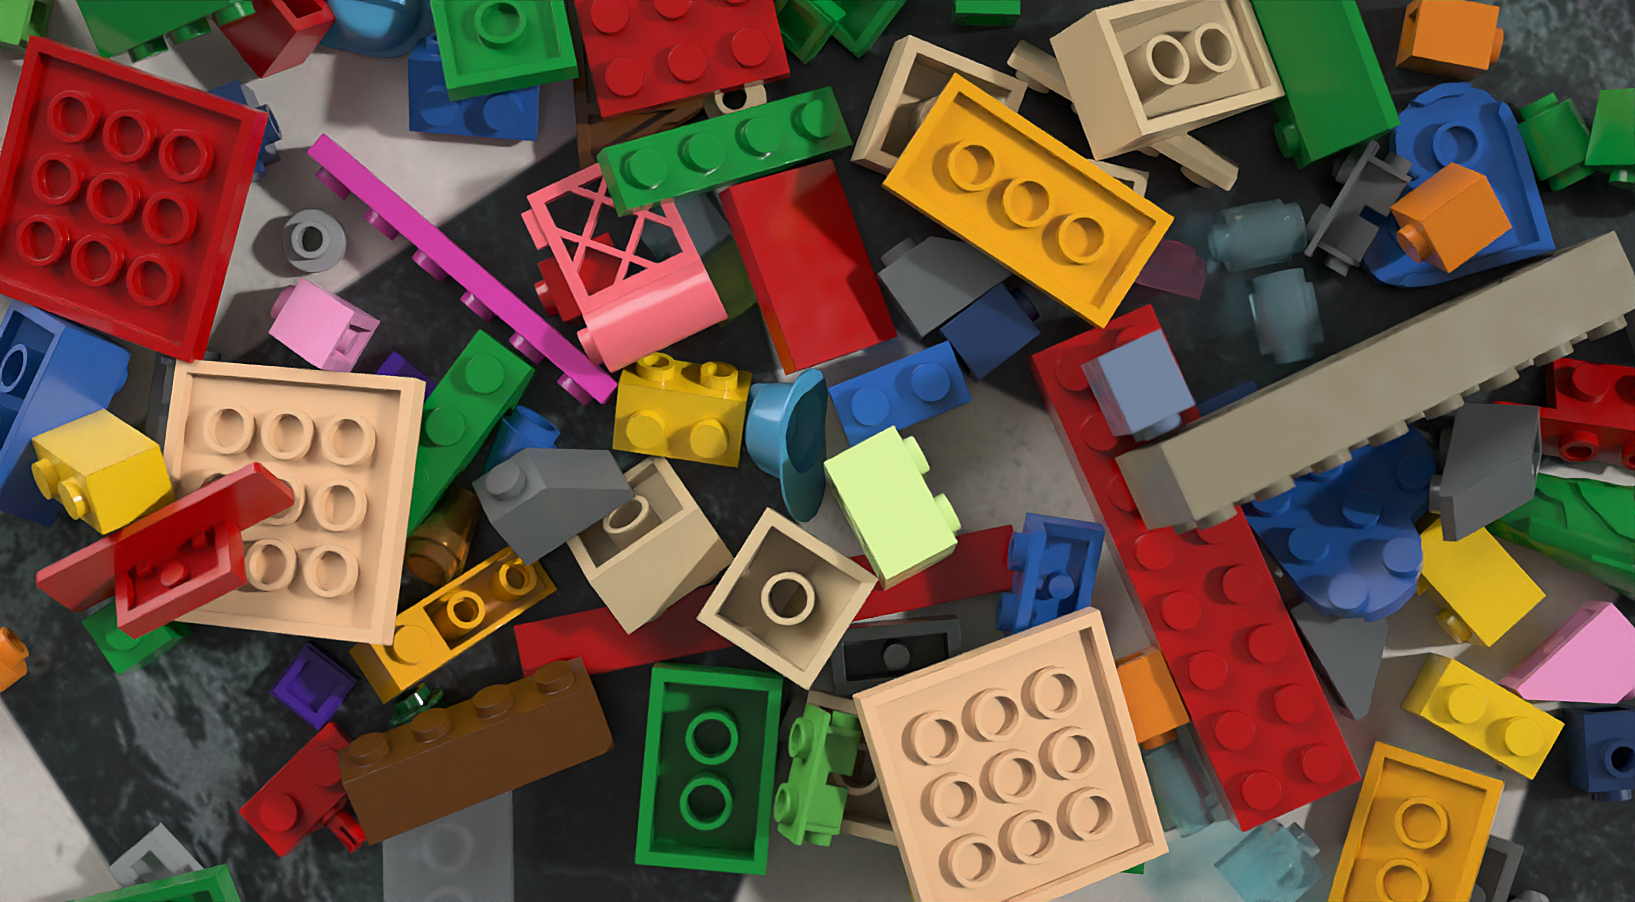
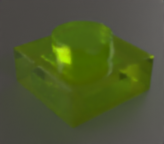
(730, 281)

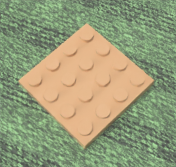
(348, 458)
(1013, 768)

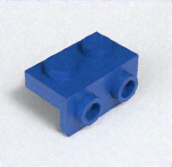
(495, 115)
(1052, 569)

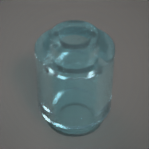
(1257, 234)
(1286, 315)
(1179, 788)

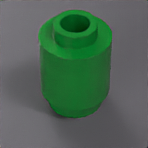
(1555, 141)

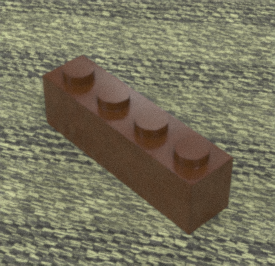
(474, 750)

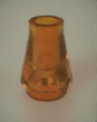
(443, 540)

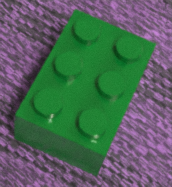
(709, 768)

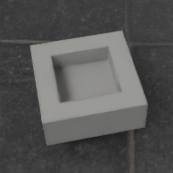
(153, 858)

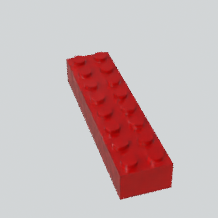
(1205, 607)

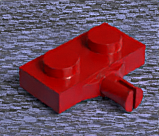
(306, 797)

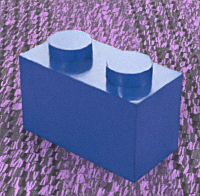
(900, 394)

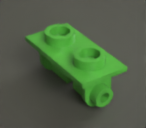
(807, 799)

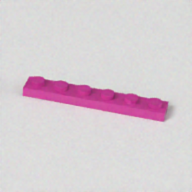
(442, 257)

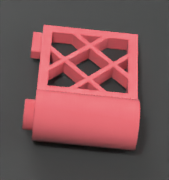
(639, 311)

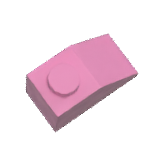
(321, 326)
(1581, 660)

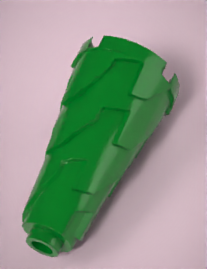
(1580, 527)

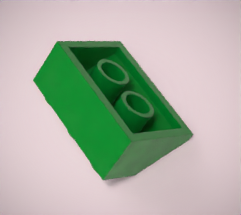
(1328, 78)

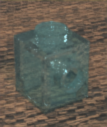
(703, 222)
(1272, 864)

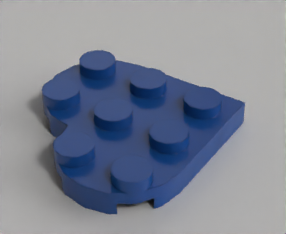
(1479, 134)
(1350, 530)

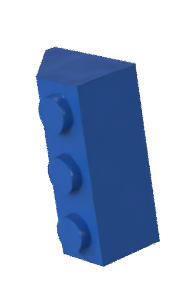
(47, 379)

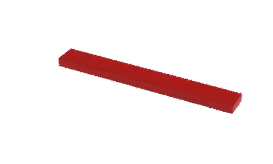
(971, 571)

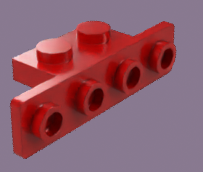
(1588, 412)
(171, 556)

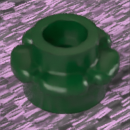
(415, 702)

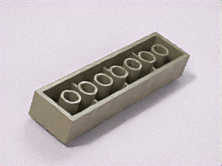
(1380, 386)

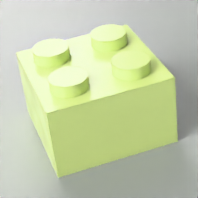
(890, 506)

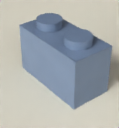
(1139, 388)

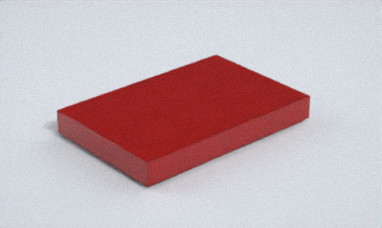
(807, 265)

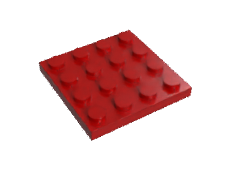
(122, 196)

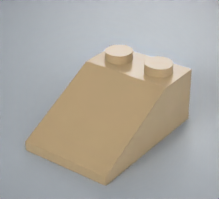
(1163, 69)

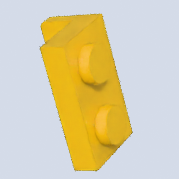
(682, 409)

